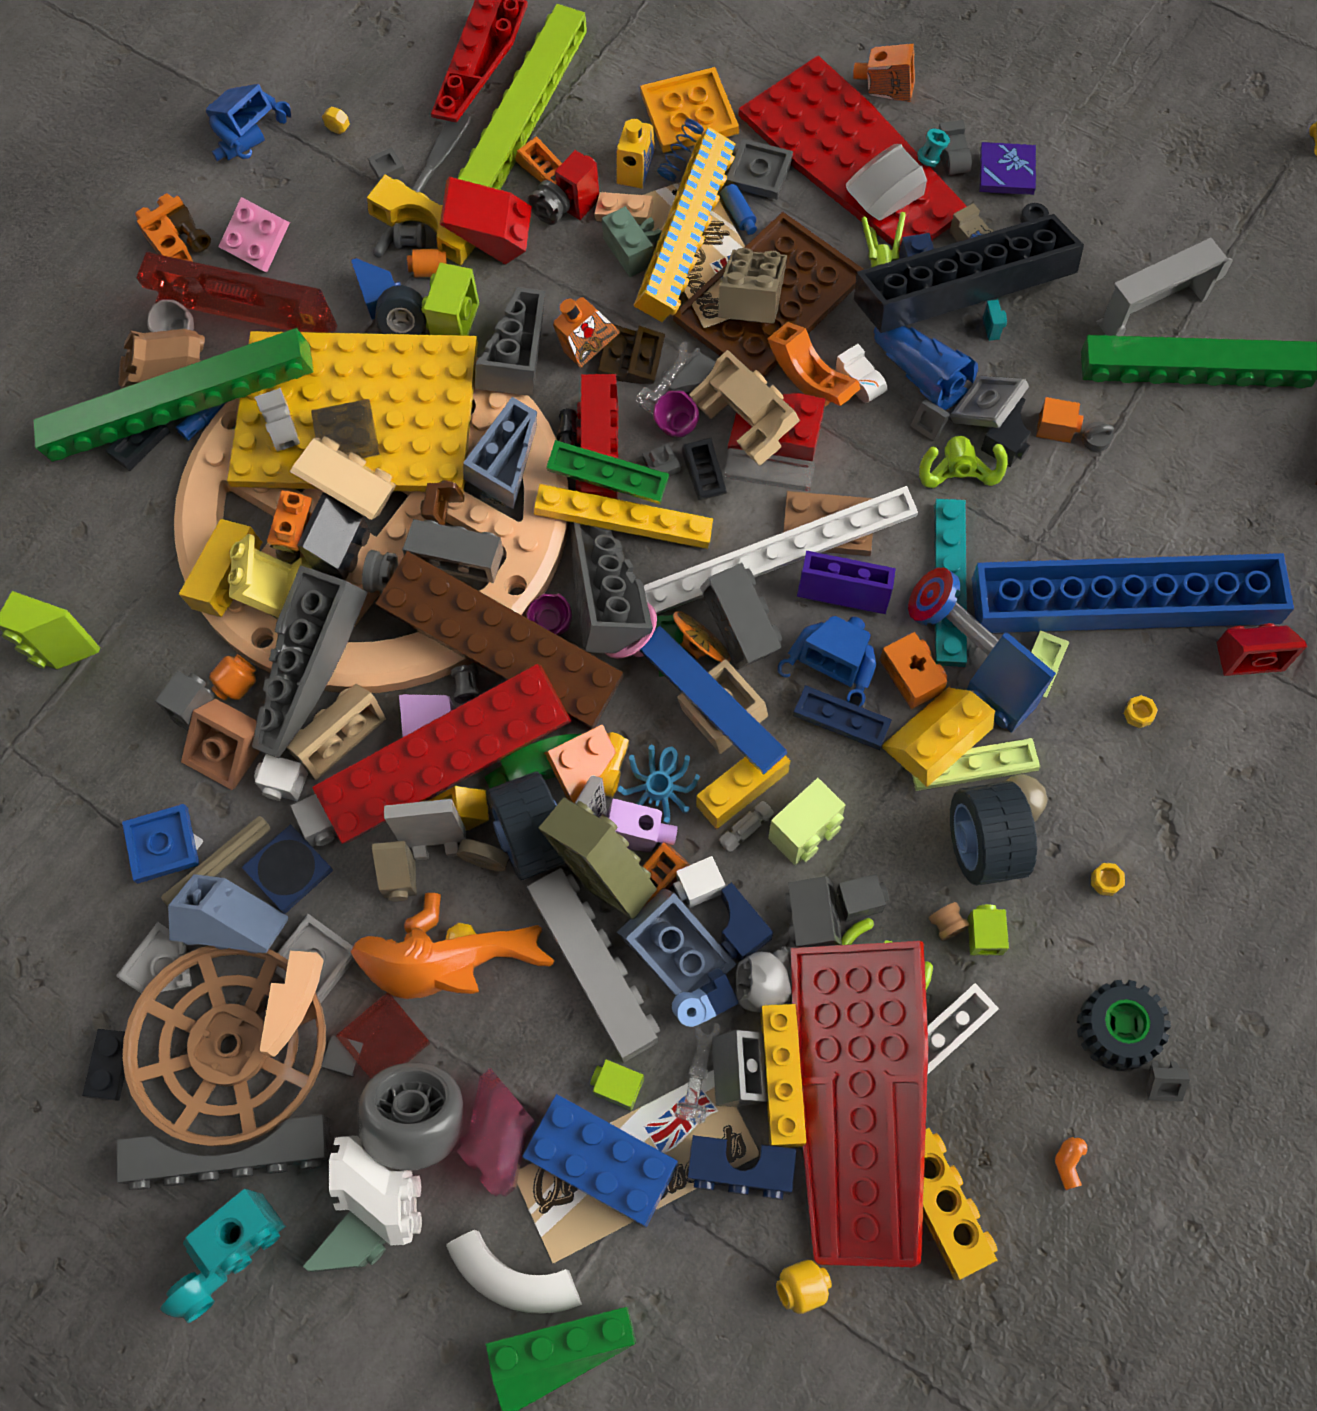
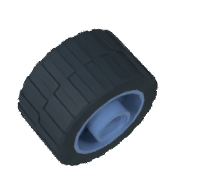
(518, 813)
(993, 833)

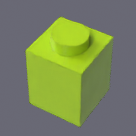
(988, 931)
(617, 1084)

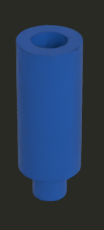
(248, 140)
(739, 208)

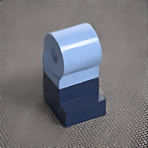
(706, 1001)

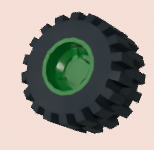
(1123, 1025)

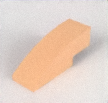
(290, 1000)

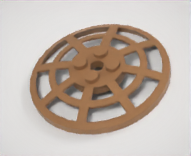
(205, 1050)

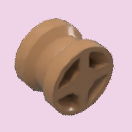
(949, 921)

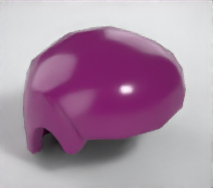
(676, 414)
(551, 613)

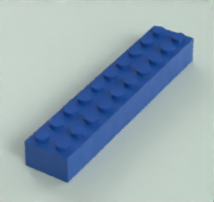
(1132, 593)

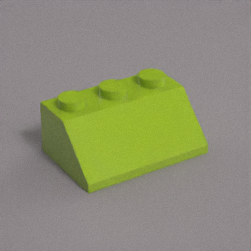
(44, 632)

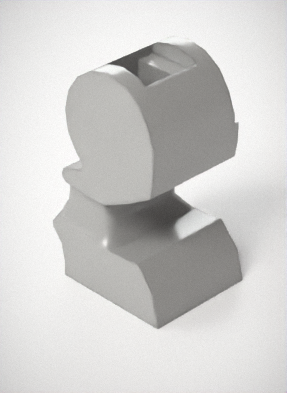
(278, 419)

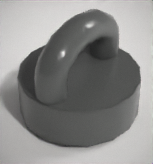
(1098, 436)

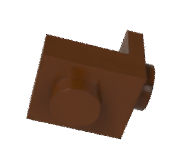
(437, 498)

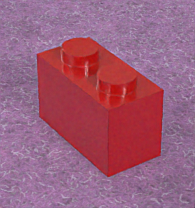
(579, 181)

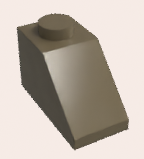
(395, 870)

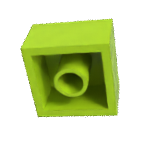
(451, 301)

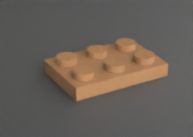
(808, 507)

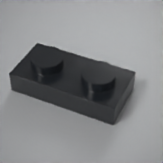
(133, 448)
(106, 1066)

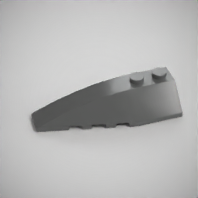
(607, 593)
(307, 650)

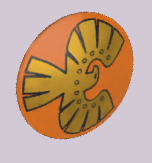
(699, 635)

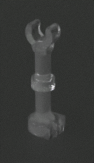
(647, 397)
(697, 1072)

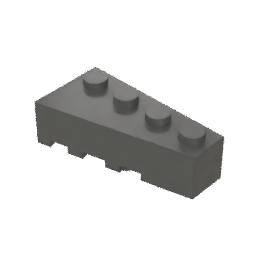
(513, 351)

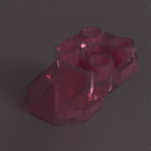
(496, 1135)

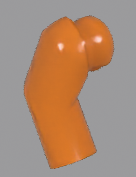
(428, 916)
(1067, 1159)

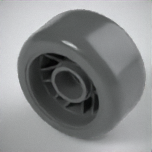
(410, 1116)

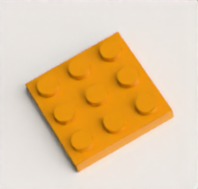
(688, 96)

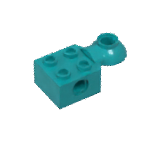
(218, 1252)

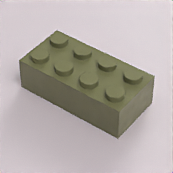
(599, 856)

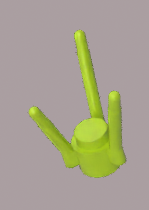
(881, 253)

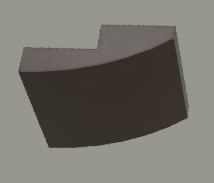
(632, 355)

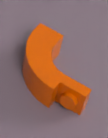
(806, 369)

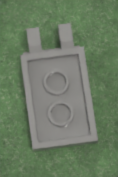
(426, 825)

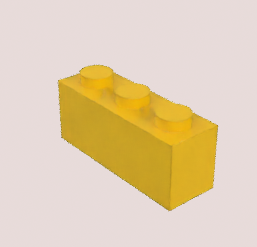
(208, 583)
(737, 789)

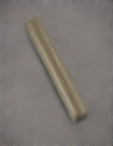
(224, 855)

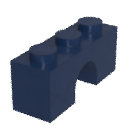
(771, 1174)

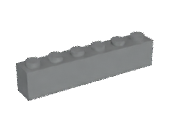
(593, 965)

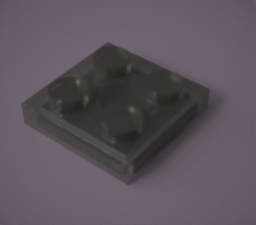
(349, 426)

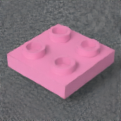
(254, 234)

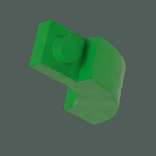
(527, 760)

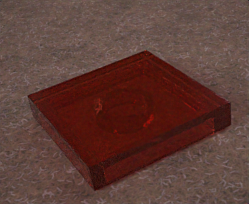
(386, 1036)

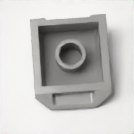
(888, 182)

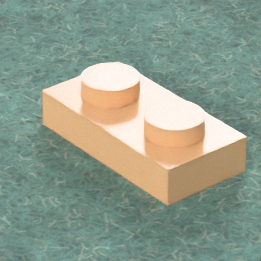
(638, 205)

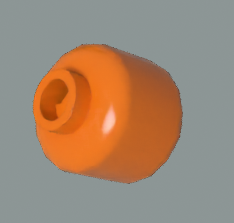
(232, 677)

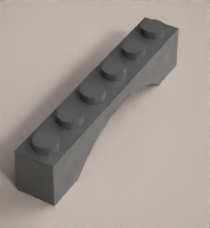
(154, 1160)

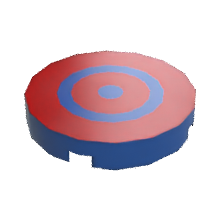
(933, 596)

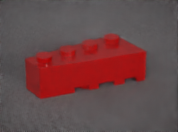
(598, 423)

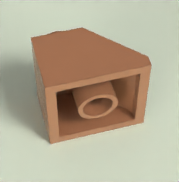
(220, 743)

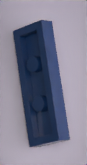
(842, 717)

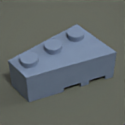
(502, 453)

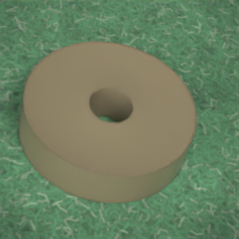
(483, 855)

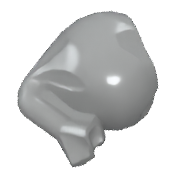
(764, 979)

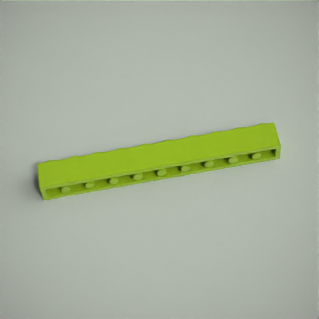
(526, 98)

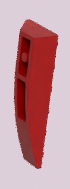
(482, 46)

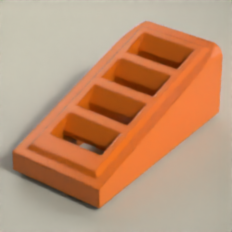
(536, 147)
(663, 851)

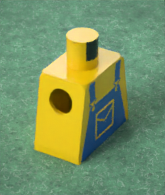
(635, 143)

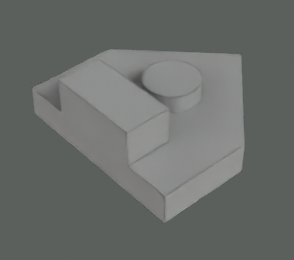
(151, 958)

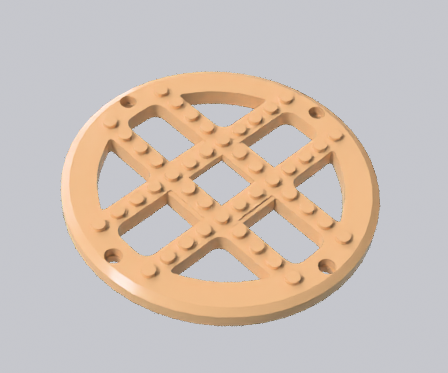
(530, 549)

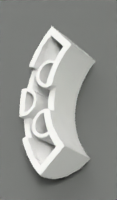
(508, 1287)

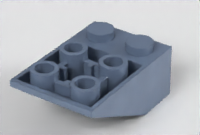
(223, 916)

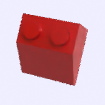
(1259, 649)

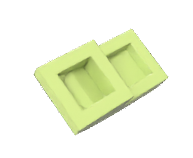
(1050, 651)

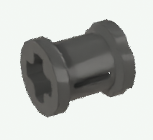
(409, 236)
(465, 683)

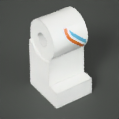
(857, 366)

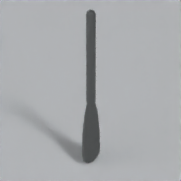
(443, 146)

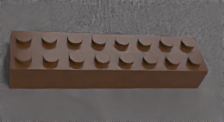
(497, 636)

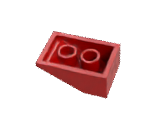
(486, 218)
(802, 438)

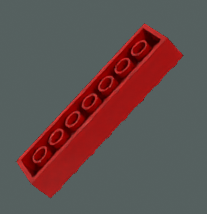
(442, 752)

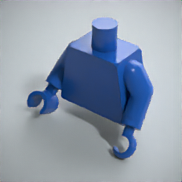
(239, 110)
(837, 650)

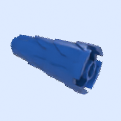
(929, 364)

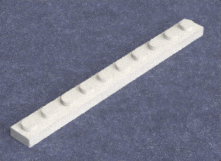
(786, 547)

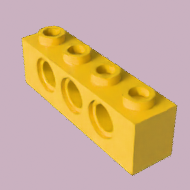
(783, 1076)
(941, 1224)

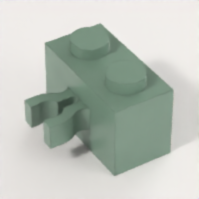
(630, 241)

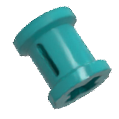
(933, 147)

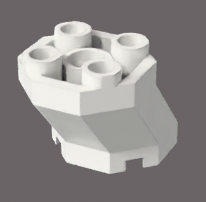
(375, 1193)

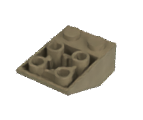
(752, 286)

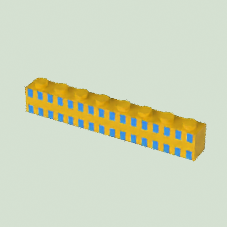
(684, 226)

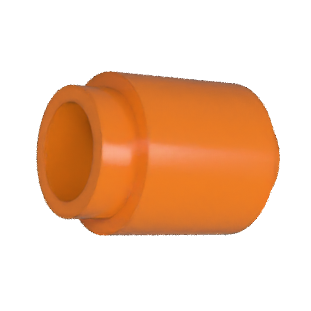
(425, 262)

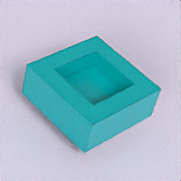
(994, 320)

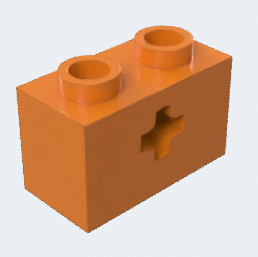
(914, 685)

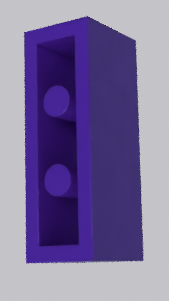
(846, 582)

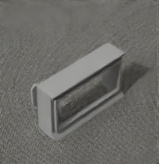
(1193, 267)

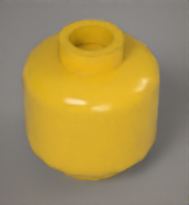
(803, 1286)

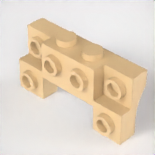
(752, 399)

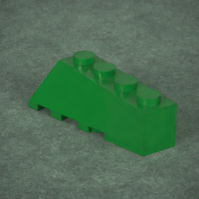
(548, 1358)

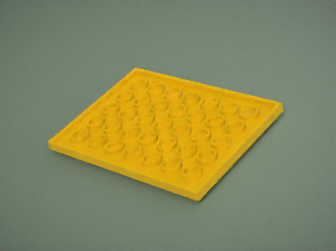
(417, 398)

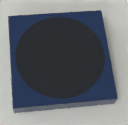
(287, 869)

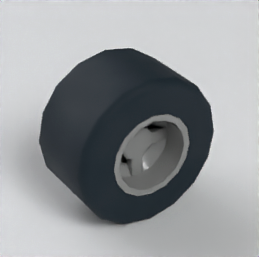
(390, 314)

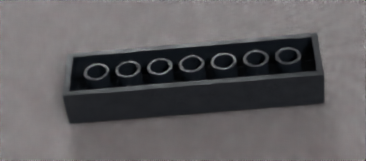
(967, 272)

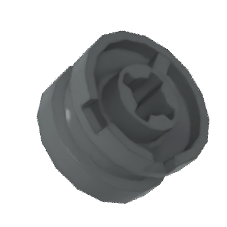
(549, 202)
(378, 570)

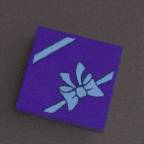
(1007, 168)

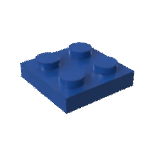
(160, 843)

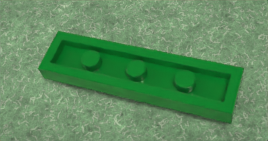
(607, 472)

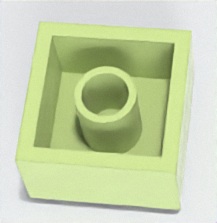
(806, 822)

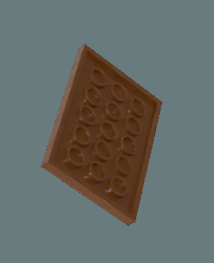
(812, 287)

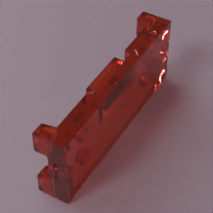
(237, 294)

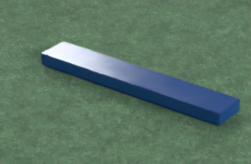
(713, 701)

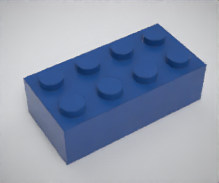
(601, 1160)

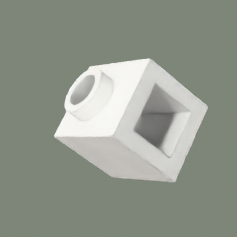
(280, 778)
(699, 882)

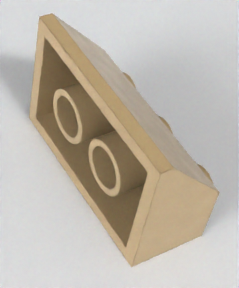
(344, 477)
(336, 730)

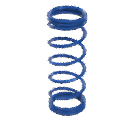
(667, 174)

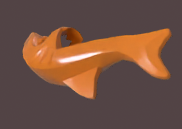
(424, 967)

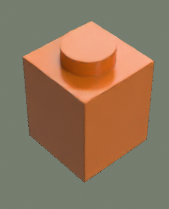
(1059, 420)

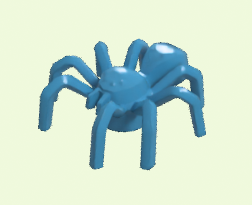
(659, 783)

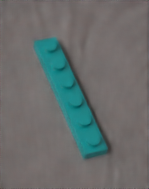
(951, 554)

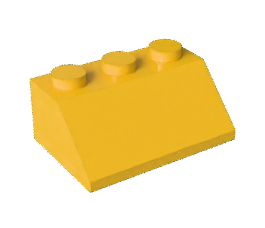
(941, 734)

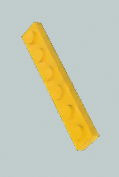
(623, 516)

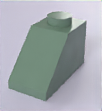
(348, 1246)

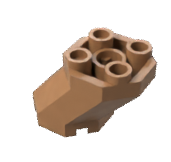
(158, 354)

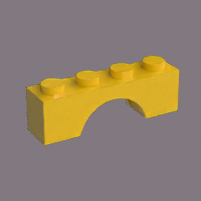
(395, 203)

